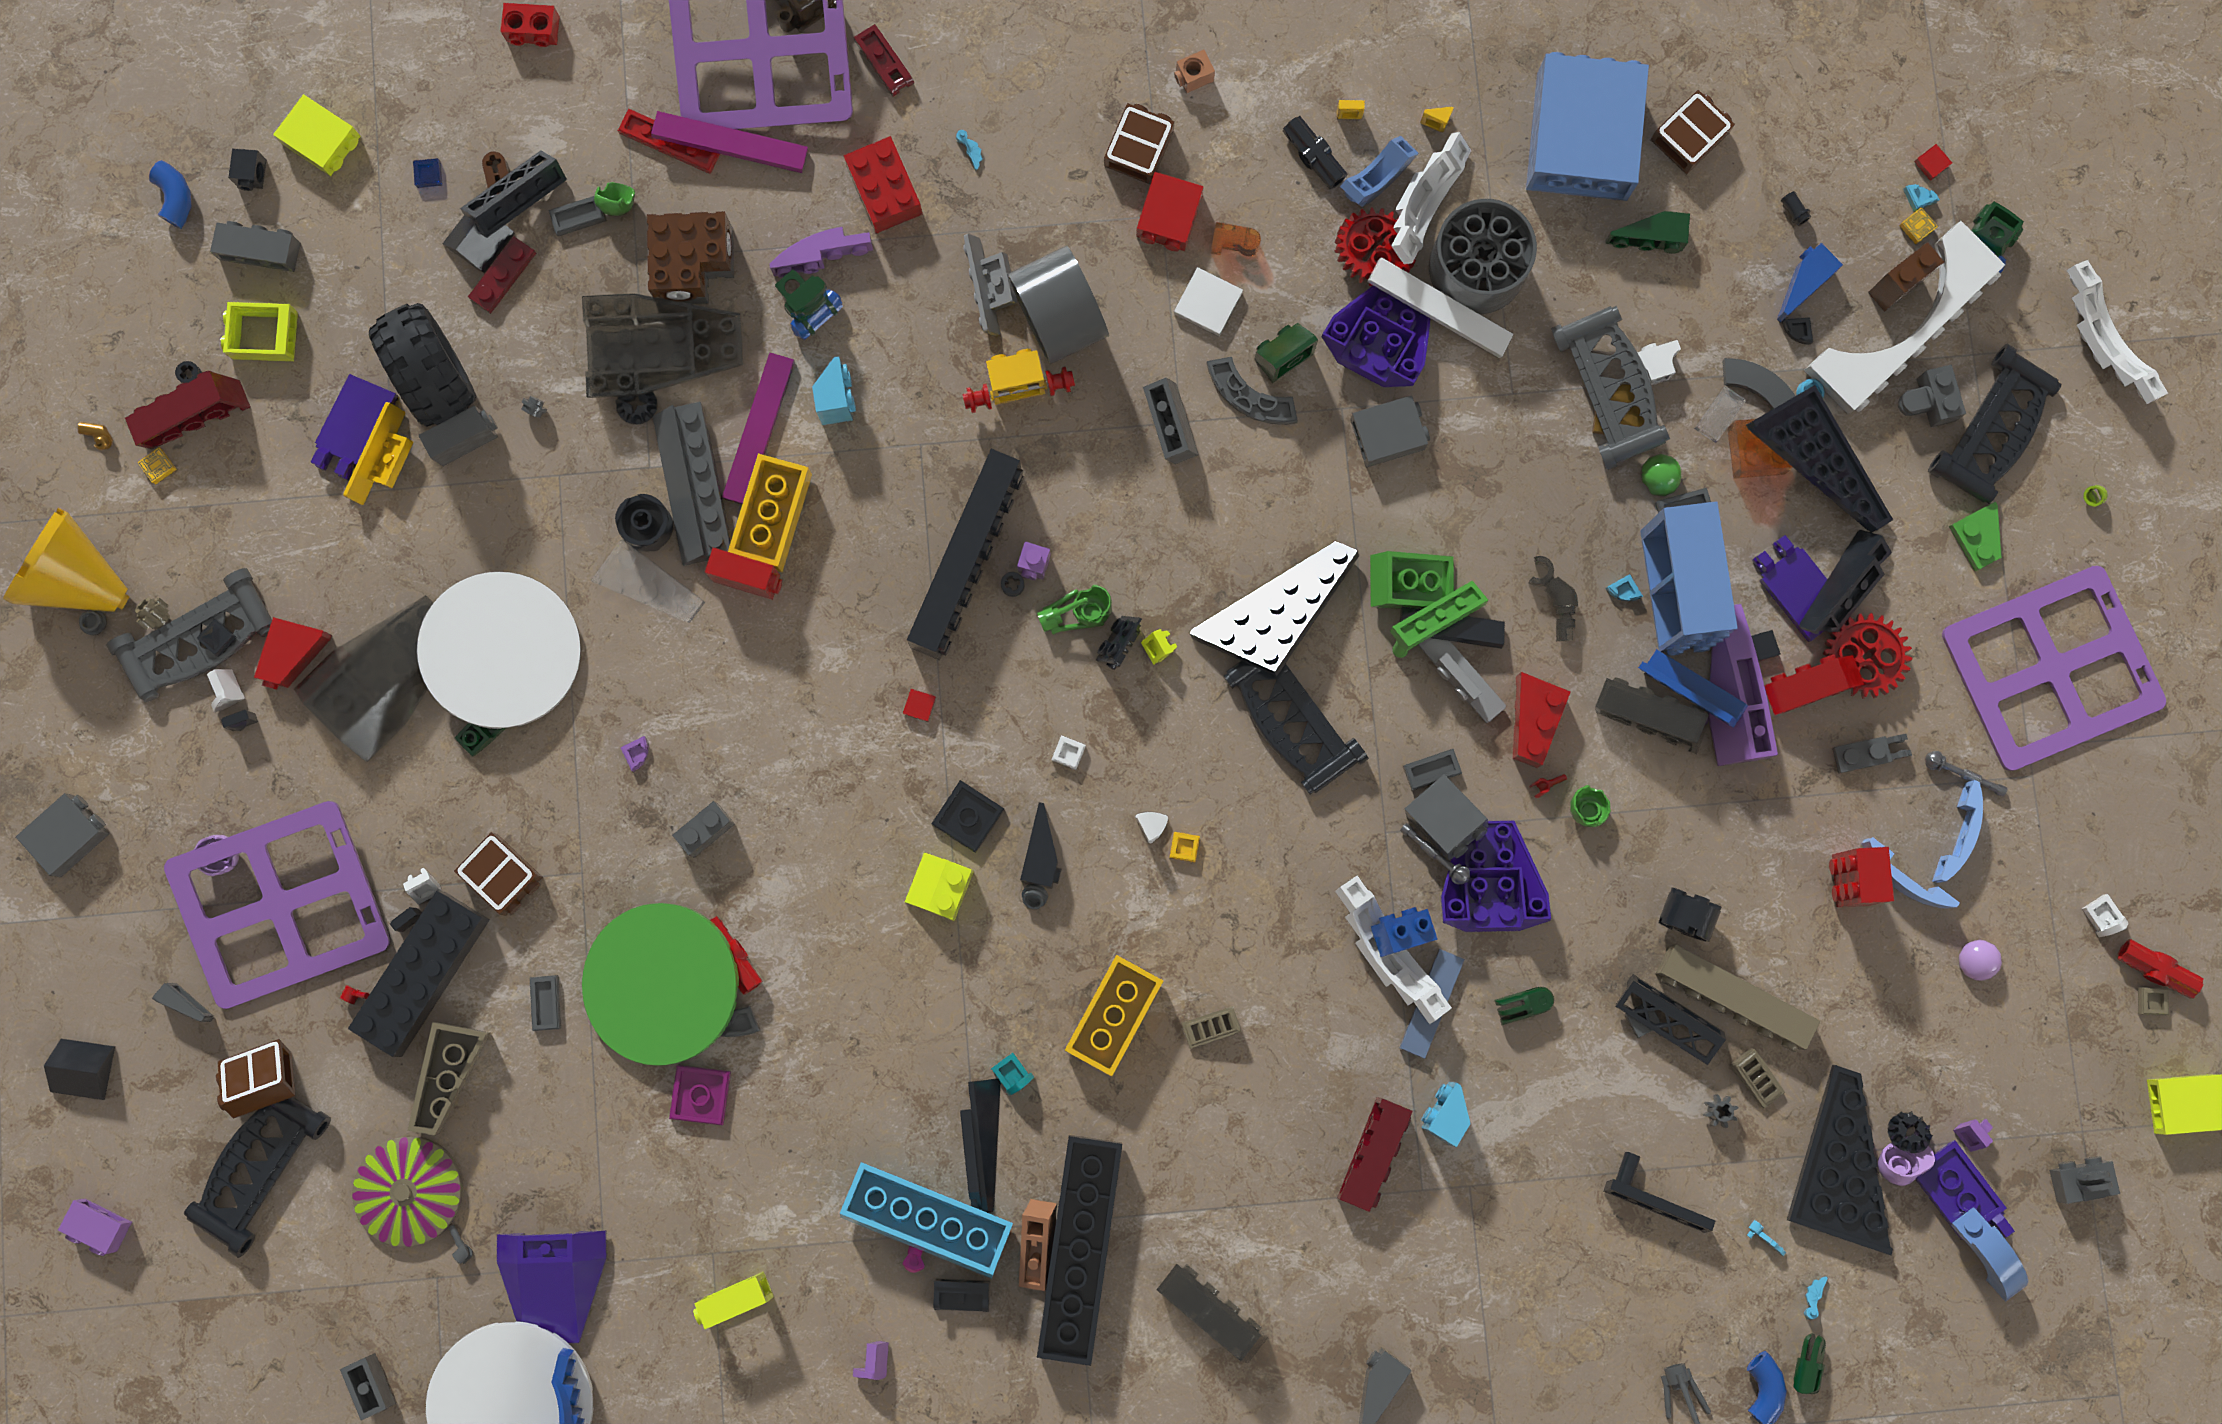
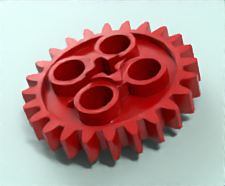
(1357, 233)
(1885, 641)

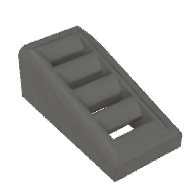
(178, 999)

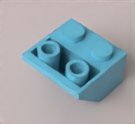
(831, 394)
(1449, 1116)

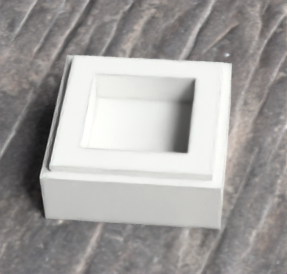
(1068, 752)

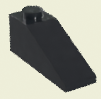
(1041, 858)

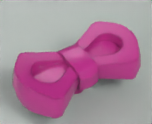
(913, 1261)

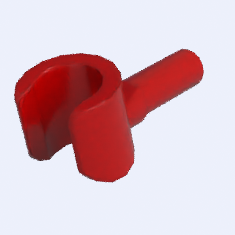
(1545, 785)
(351, 995)

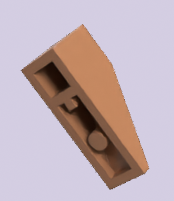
(1037, 1243)

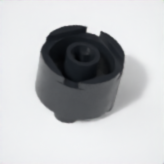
(644, 508)
(1690, 915)

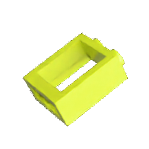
(285, 334)
(733, 1301)

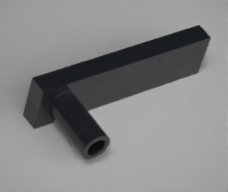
(1622, 1189)

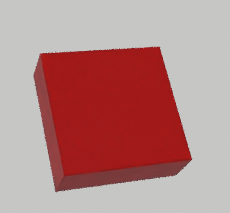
(1933, 162)
(919, 705)

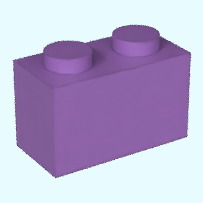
(94, 1227)

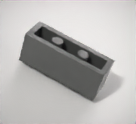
(255, 246)
(1170, 421)

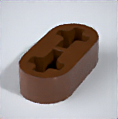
(490, 175)

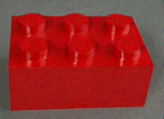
(883, 184)
(1862, 877)

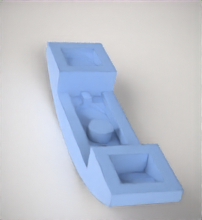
(1972, 802)
(1933, 897)

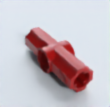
(2160, 968)
(747, 974)

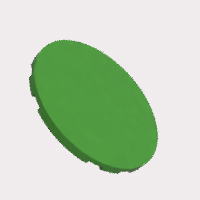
(660, 984)

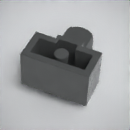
(1936, 396)
(2084, 1181)

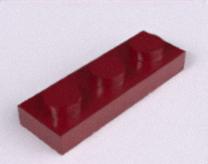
(502, 275)

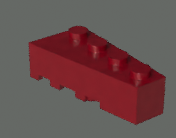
(186, 409)
(1374, 1154)

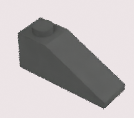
(1381, 1383)

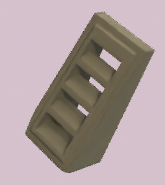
(1235, 1028)
(1738, 1067)

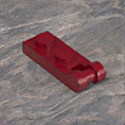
(883, 59)

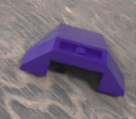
(1379, 338)
(1501, 888)
(552, 1278)

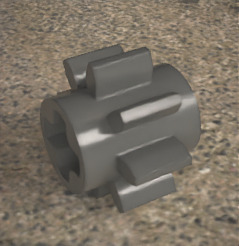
(1726, 1107)

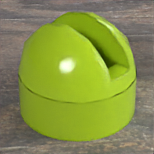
(2091, 497)

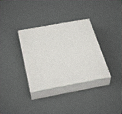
(1208, 301)

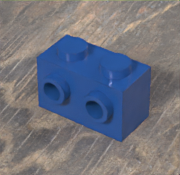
(1403, 932)

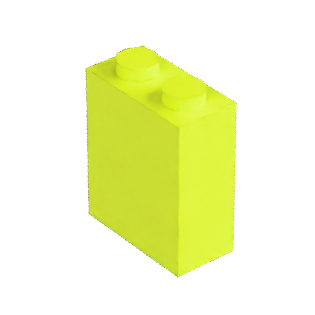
(317, 135)
(2186, 1103)

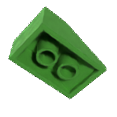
(1409, 579)

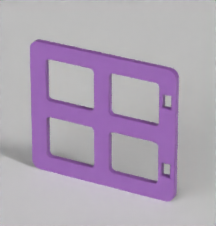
(761, 50)
(2053, 668)
(275, 905)

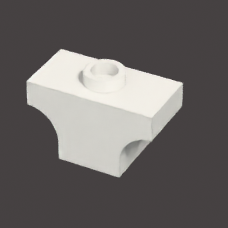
(1659, 360)

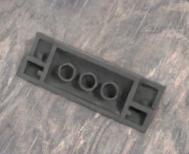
(691, 482)

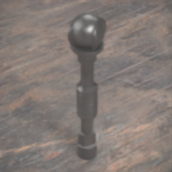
(1937, 761)
(1458, 873)

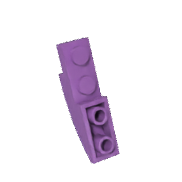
(809, 252)

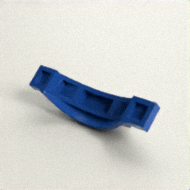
(566, 1389)

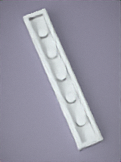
(1440, 307)

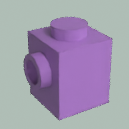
(1033, 561)

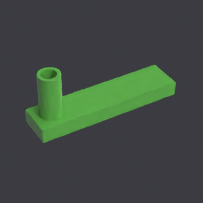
(1436, 617)

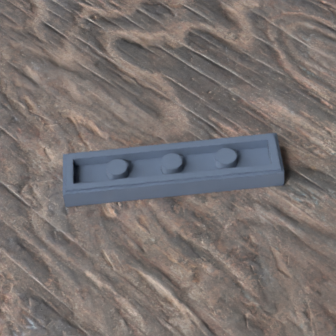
(1419, 1032)

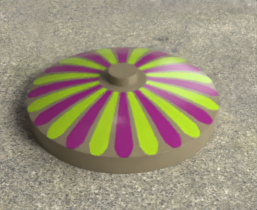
(407, 1191)

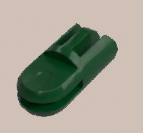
(1524, 1004)
(1810, 1365)

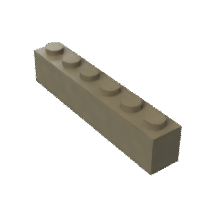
(1737, 997)

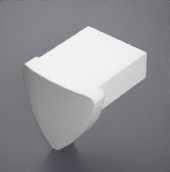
(225, 689)
(1151, 824)
(2105, 916)

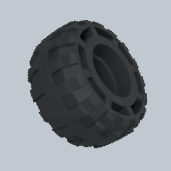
(421, 364)

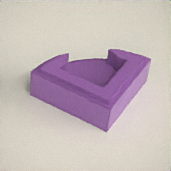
(636, 753)

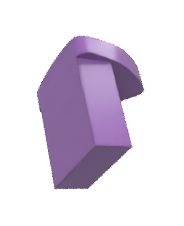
(875, 1362)

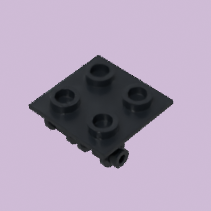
(1123, 631)

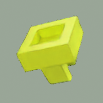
(1158, 646)

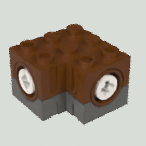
(688, 253)

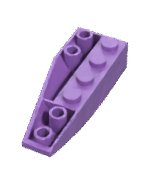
(1738, 673)

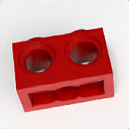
(532, 18)

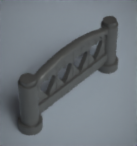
(1623, 440)
(139, 656)

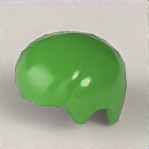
(614, 199)
(1661, 474)
(1097, 608)
(1590, 807)

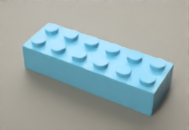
(926, 1220)

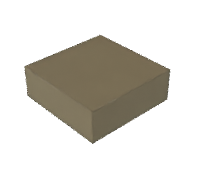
(2153, 1001)

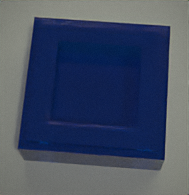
(427, 173)

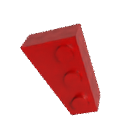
(1813, 683)
(1536, 718)

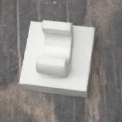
(421, 887)

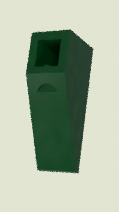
(1661, 231)

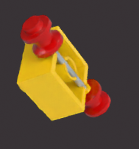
(1016, 379)

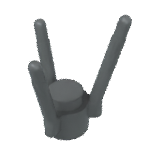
(1680, 1378)

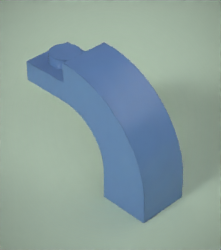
(1380, 173)
(1999, 1259)

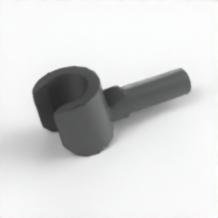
(463, 1252)

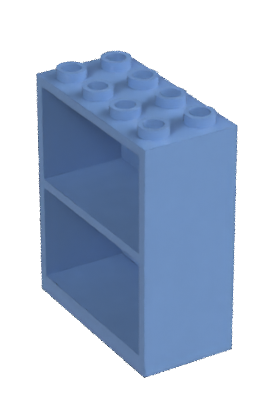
(1587, 126)
(1688, 578)

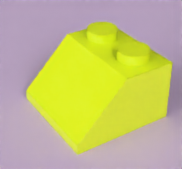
(939, 886)

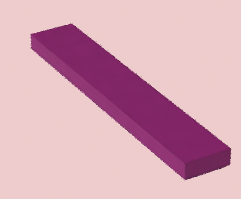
(729, 142)
(759, 425)

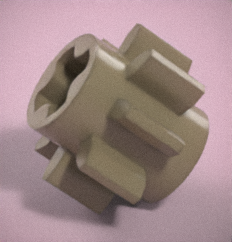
(152, 613)

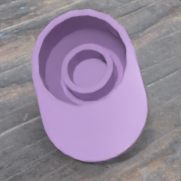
(1904, 1167)

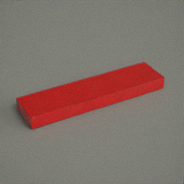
(639, 128)

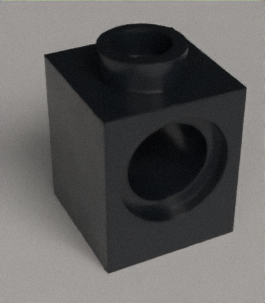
(247, 169)

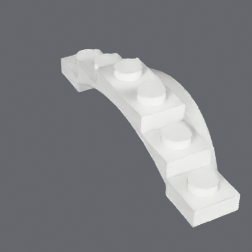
(1425, 195)
(2105, 340)
(1395, 968)

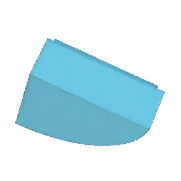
(1920, 197)
(1625, 589)

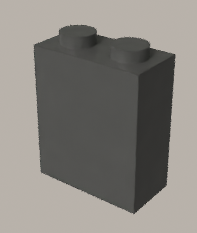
(1389, 431)
(459, 435)
(1447, 818)
(63, 834)

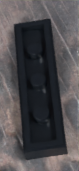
(1468, 630)

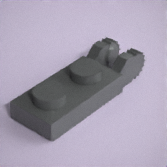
(1868, 753)

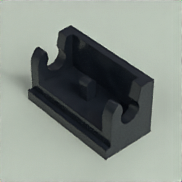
(961, 1295)

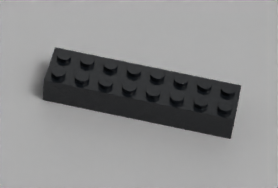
(965, 555)
(1079, 1250)

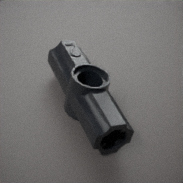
(1314, 152)

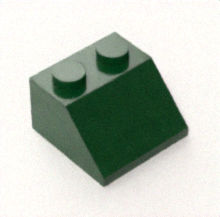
(1286, 351)

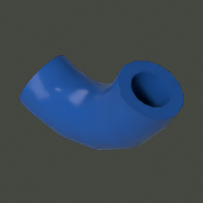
(176, 193)
(1771, 1388)

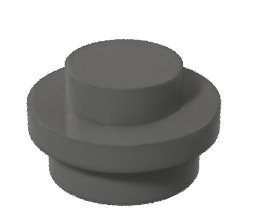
(533, 406)
(92, 622)
(1034, 896)

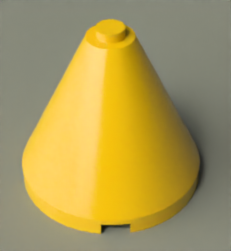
(66, 571)

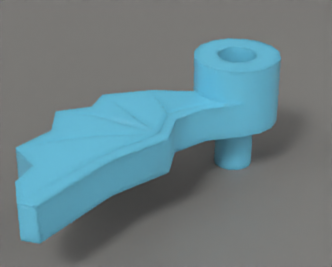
(972, 150)
(1756, 1228)
(1813, 1294)

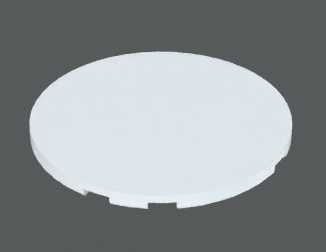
(498, 650)
(503, 1378)

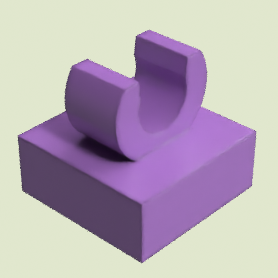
(1974, 1134)

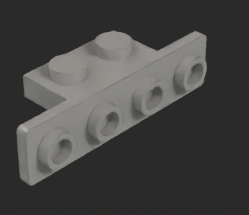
(990, 283)
(1465, 679)

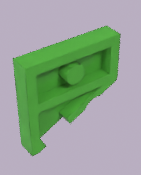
(1979, 536)

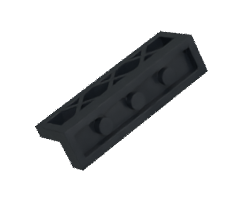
(515, 194)
(1675, 1010)

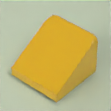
(1437, 118)

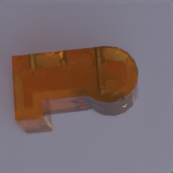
(1236, 239)

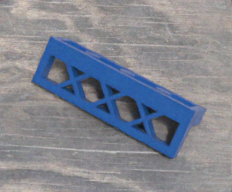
(1694, 688)

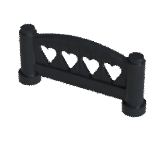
(1960, 466)
(1334, 756)
(230, 1224)

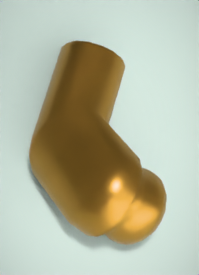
(99, 432)

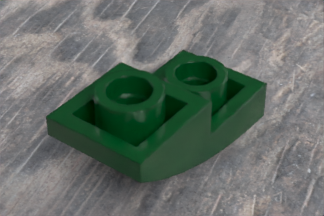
(476, 738)

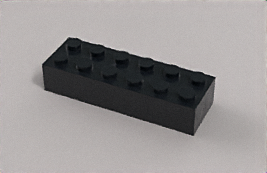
(418, 974)

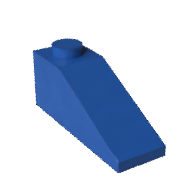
(1809, 275)

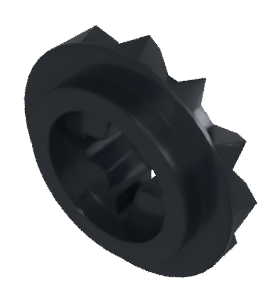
(642, 413)
(1916, 1142)

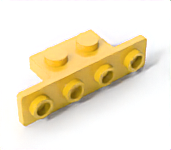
(381, 456)

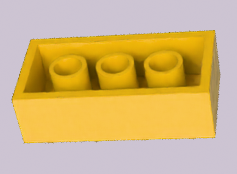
(770, 511)
(1114, 1015)

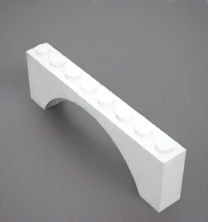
(1965, 270)

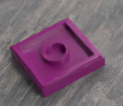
(700, 1095)

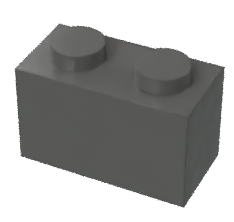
(703, 829)
(367, 1386)

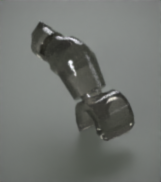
(1563, 598)

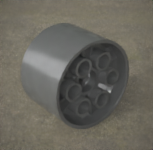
(1465, 287)
(1058, 304)

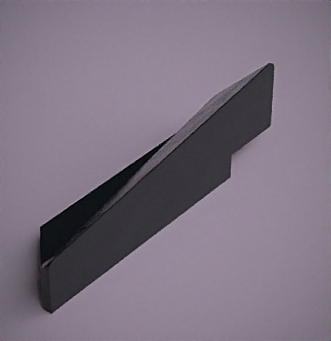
(1848, 583)
(980, 1142)

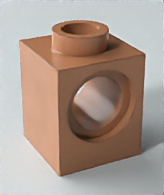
(1199, 62)

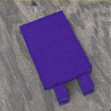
(350, 424)
(1791, 581)
(1958, 1186)

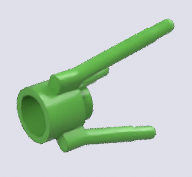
(1051, 615)

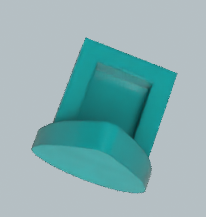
(1012, 1074)

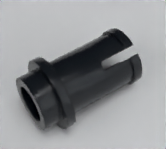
(1796, 208)

